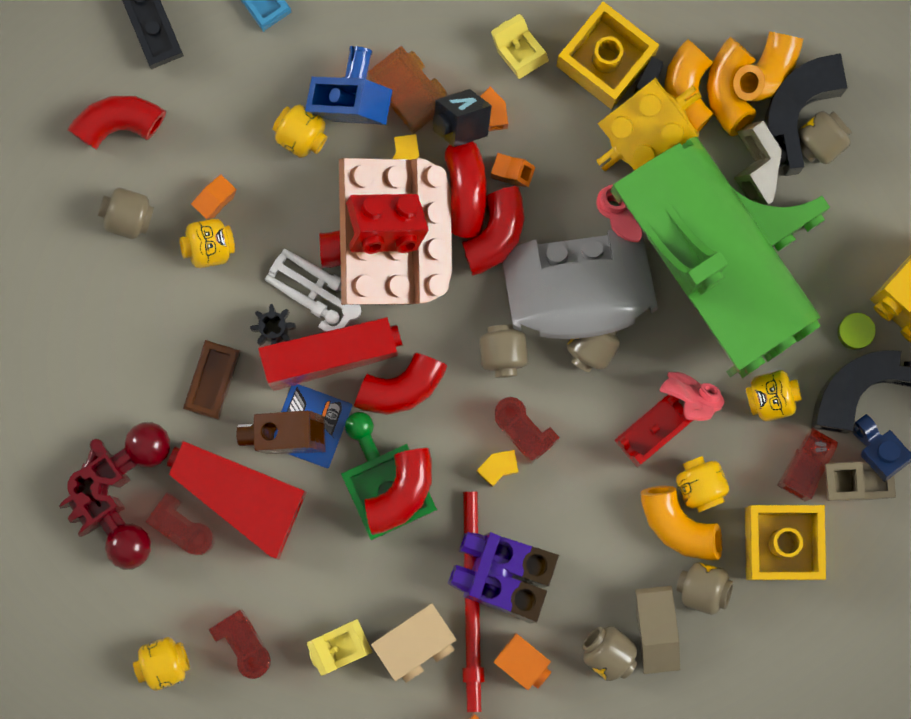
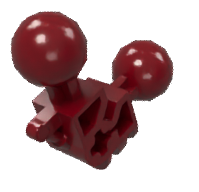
(126, 544)

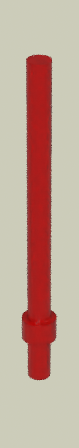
(473, 673)

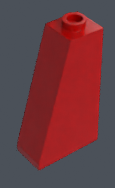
(329, 353)
(245, 498)

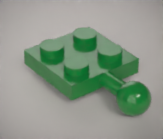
(376, 474)

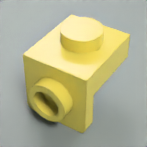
(518, 46)
(338, 647)

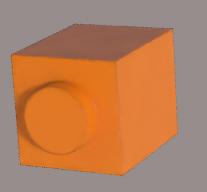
(523, 663)

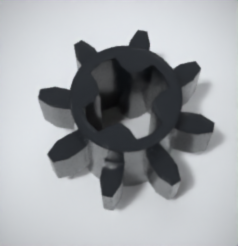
(272, 316)

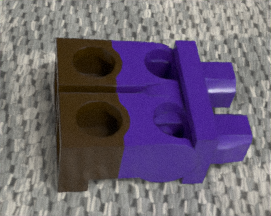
(491, 576)

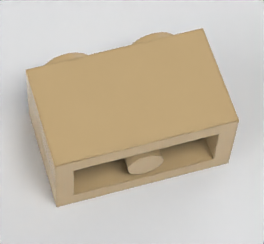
(414, 643)

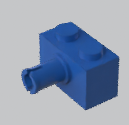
(350, 97)

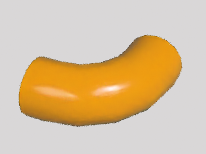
(776, 63)
(687, 70)
(725, 104)
(678, 530)

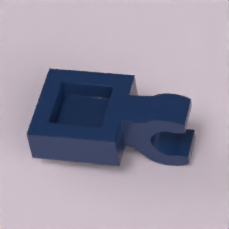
(882, 452)

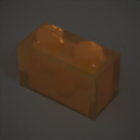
(412, 91)

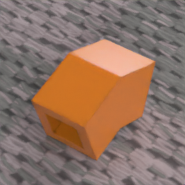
(498, 116)
(512, 170)
(214, 197)

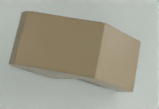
(759, 178)
(856, 482)
(658, 629)

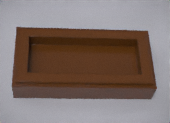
(211, 379)

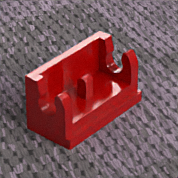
(653, 430)

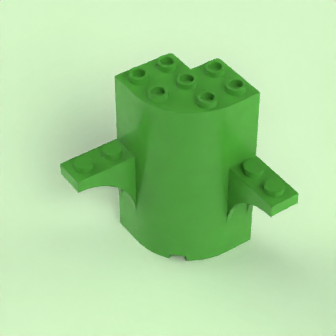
(724, 251)

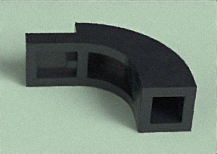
(808, 83)
(840, 395)

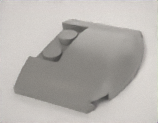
(579, 286)

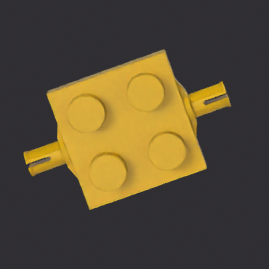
(647, 125)

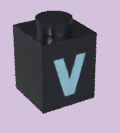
(461, 117)

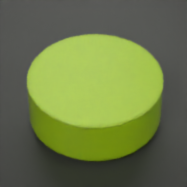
(856, 331)

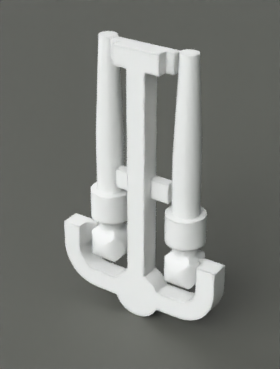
(350, 312)

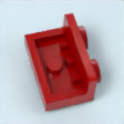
(386, 223)

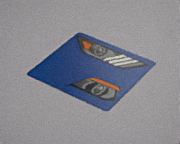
(335, 412)

